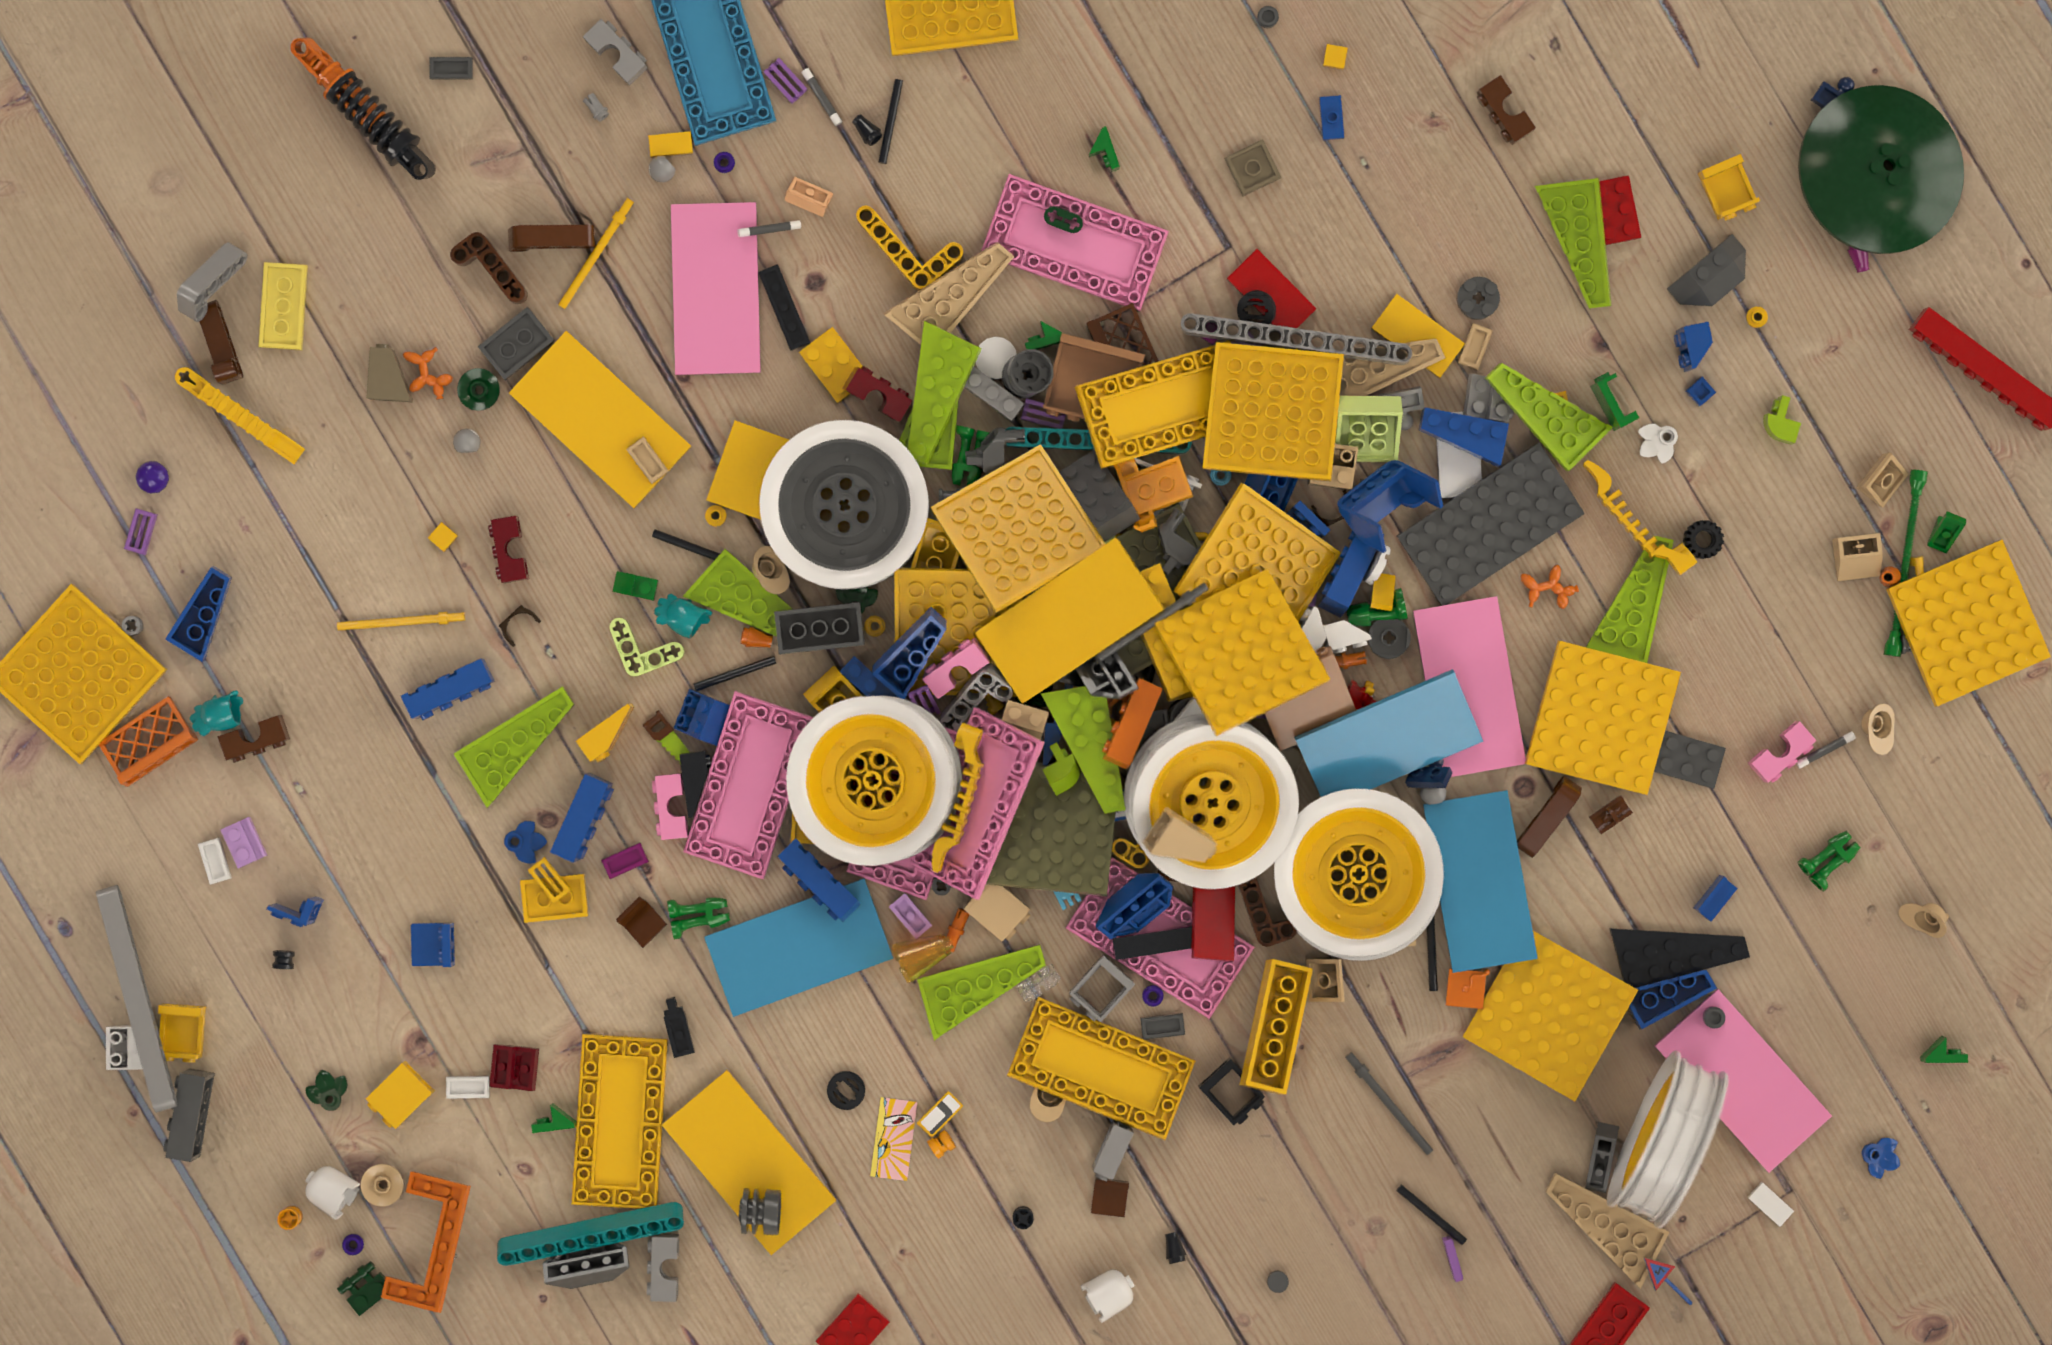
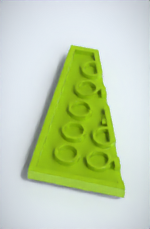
(1579, 226)
(1555, 421)
(737, 593)
(503, 751)
(965, 990)

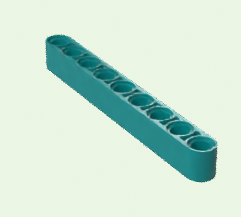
(1065, 444)
(590, 1233)

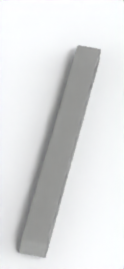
(1286, 332)
(136, 998)

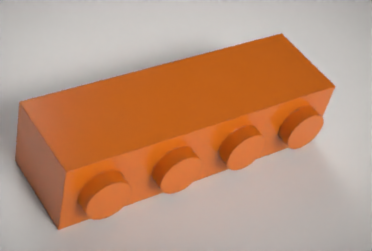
(1132, 724)

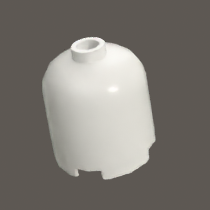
(330, 1190)
(1109, 1293)

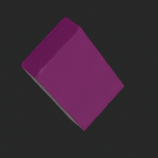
(625, 860)

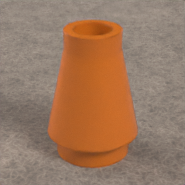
(1895, 573)
(754, 638)

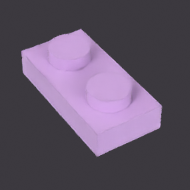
(910, 916)

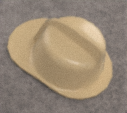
(770, 570)
(1879, 726)
(1926, 918)
(1046, 1106)

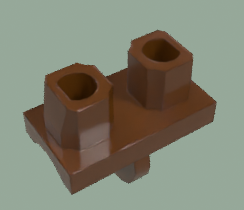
(1610, 814)

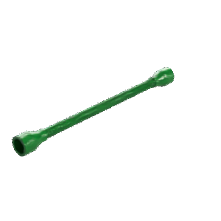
(1917, 480)

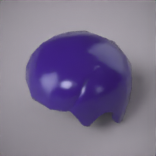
(152, 477)

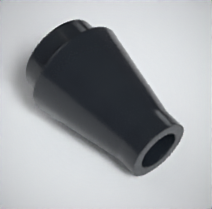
(868, 131)
(1174, 1248)

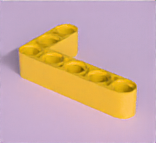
(904, 254)

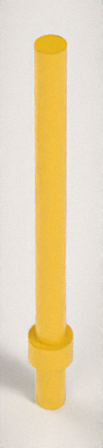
(618, 218)
(441, 618)

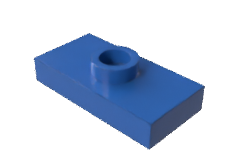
(1331, 117)

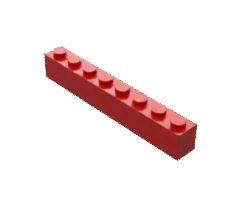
(1984, 367)

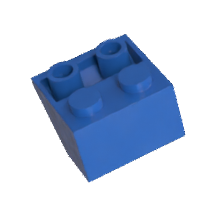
(1693, 344)
(702, 717)

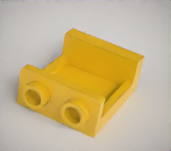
(1728, 188)
(182, 1031)
(399, 1095)

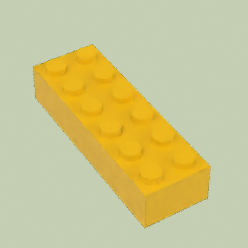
(1162, 661)
(1276, 1026)

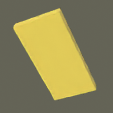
(283, 306)

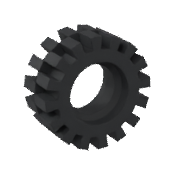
(1716, 539)

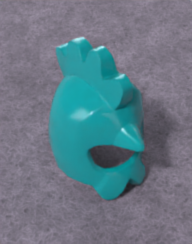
(681, 615)
(217, 714)

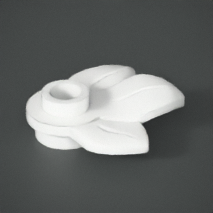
(1655, 444)

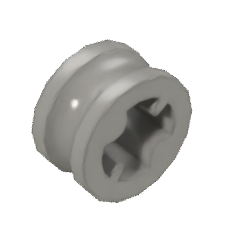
(139, 624)

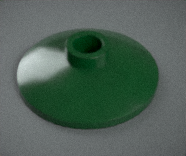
(467, 389)

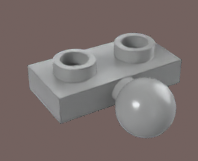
(1411, 400)

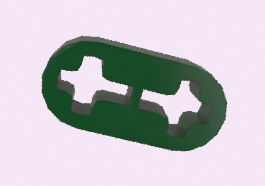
(1061, 224)

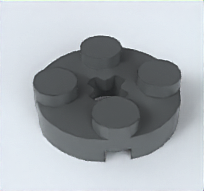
(1468, 305)
(1397, 646)

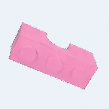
(969, 655)
(1797, 741)
(670, 825)

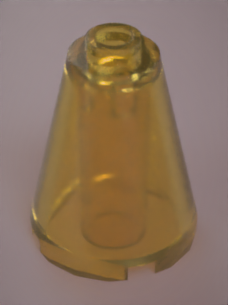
(921, 954)

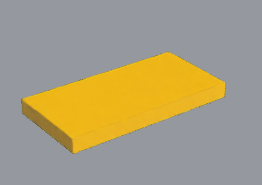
(1406, 323)

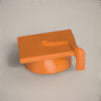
(1466, 988)

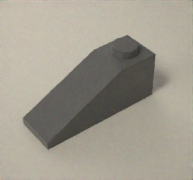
(1602, 1157)

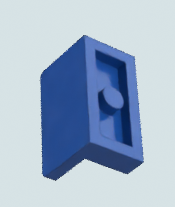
(1715, 898)

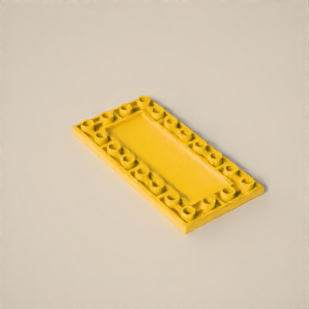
(1148, 406)
(597, 416)
(743, 468)
(1069, 620)
(1101, 1068)
(619, 1121)
(743, 1149)

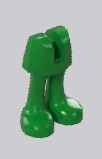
(958, 468)
(1362, 614)
(1841, 855)
(679, 926)

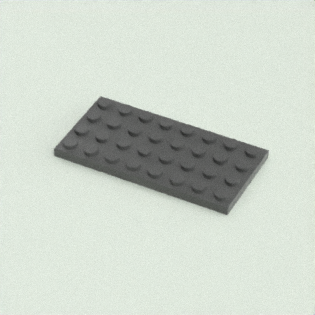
(1490, 524)

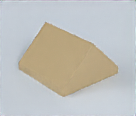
(1883, 479)
(1326, 980)

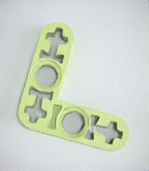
(643, 658)

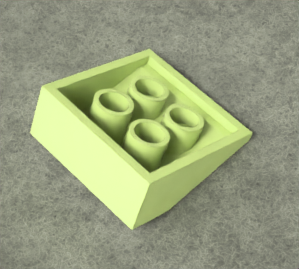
(1370, 425)

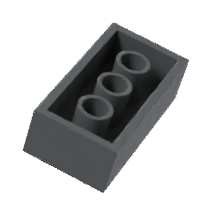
(1099, 496)
(819, 628)
(189, 1115)

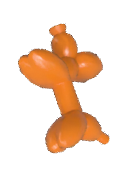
(425, 378)
(1557, 588)

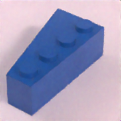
(1668, 996)

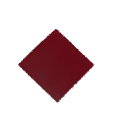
(514, 1067)

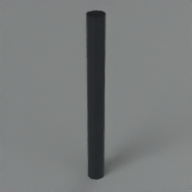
(890, 121)
(685, 544)
(735, 673)
(1432, 962)
(1431, 1214)

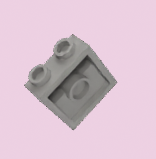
(1484, 401)

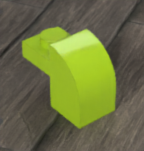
(1777, 425)
(1064, 772)

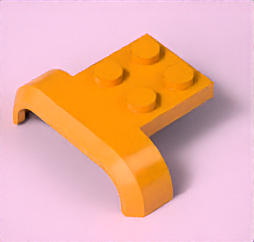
(1153, 488)

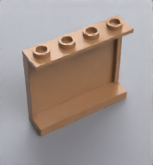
(1079, 363)
(1313, 707)

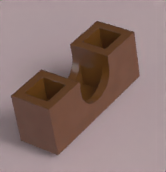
(1512, 127)
(272, 733)

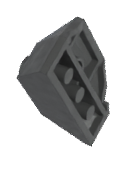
(1712, 275)
(1107, 677)
(586, 1266)

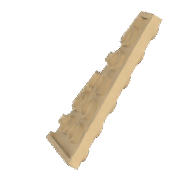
(952, 295)
(1367, 377)
(1614, 1229)

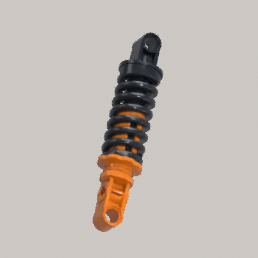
(345, 90)

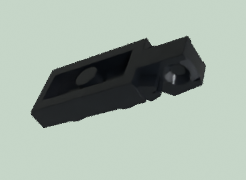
(678, 1029)

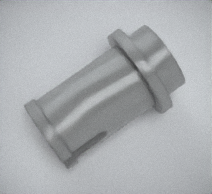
(596, 107)

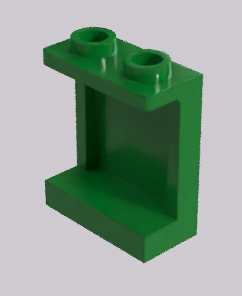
(1609, 404)

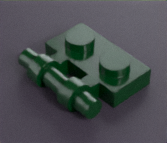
(368, 1294)

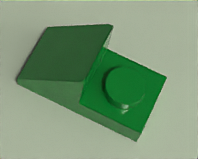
(1104, 144)
(1051, 337)
(1946, 531)
(635, 585)
(1938, 1053)
(559, 1121)

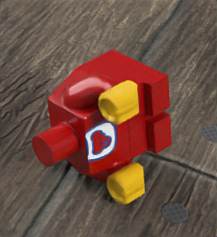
(1361, 695)

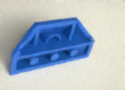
(1135, 905)

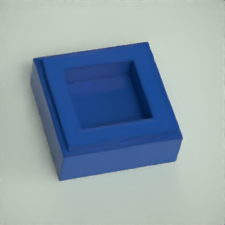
(1700, 391)

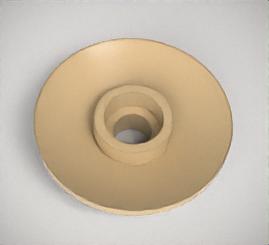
(374, 1192)

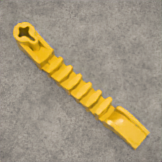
(243, 418)
(1679, 558)
(967, 740)

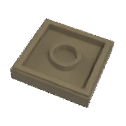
(1252, 167)

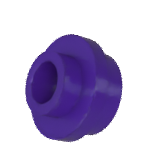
(717, 162)
(1145, 995)
(346, 1244)

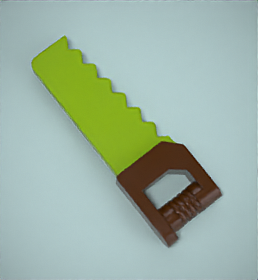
(666, 736)

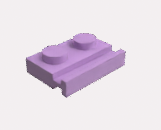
(243, 842)

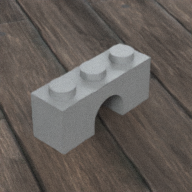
(603, 37)
(993, 394)
(662, 1287)

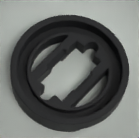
(1267, 301)
(841, 1076)

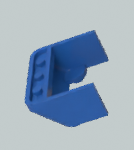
(1381, 494)

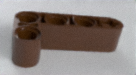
(527, 237)
(494, 269)
(216, 333)
(1549, 817)
(1266, 924)

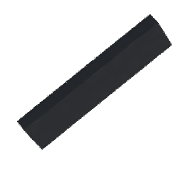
(784, 307)
(1153, 943)

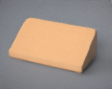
(808, 196)

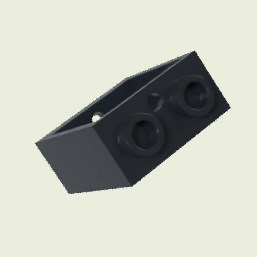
(1240, 1116)

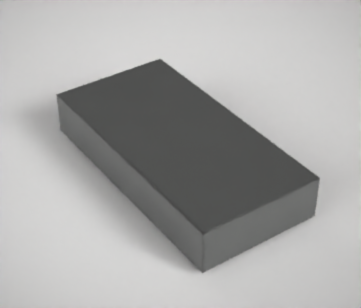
(451, 68)
(1162, 1026)

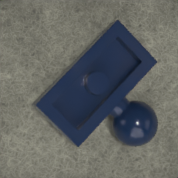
(1827, 93)
(1430, 777)

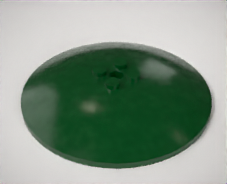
(1854, 192)

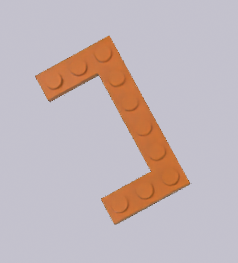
(433, 1292)

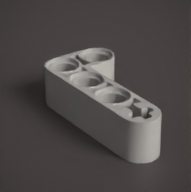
(206, 280)
(971, 700)

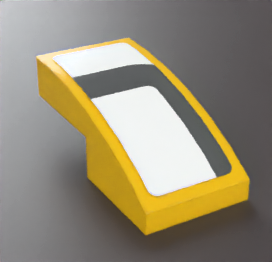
(939, 1114)

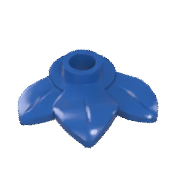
(528, 842)
(1884, 1157)

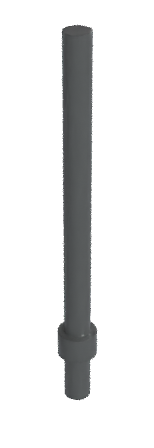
(1187, 598)
(1363, 1072)

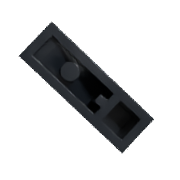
(694, 773)

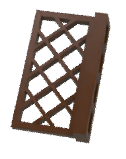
(1098, 333)

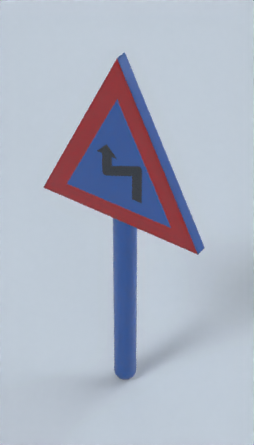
(1659, 1273)

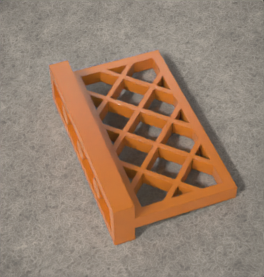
(156, 757)

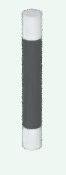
(821, 97)
(771, 228)
(1825, 749)

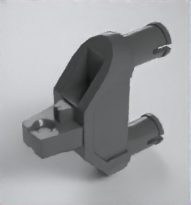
(991, 450)
(1175, 549)

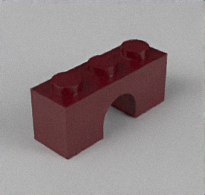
(894, 402)
(504, 531)

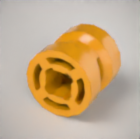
(939, 1148)
(287, 1220)

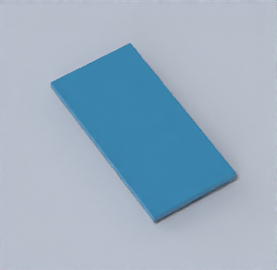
(714, 67)
(1390, 737)
(1482, 882)
(796, 950)

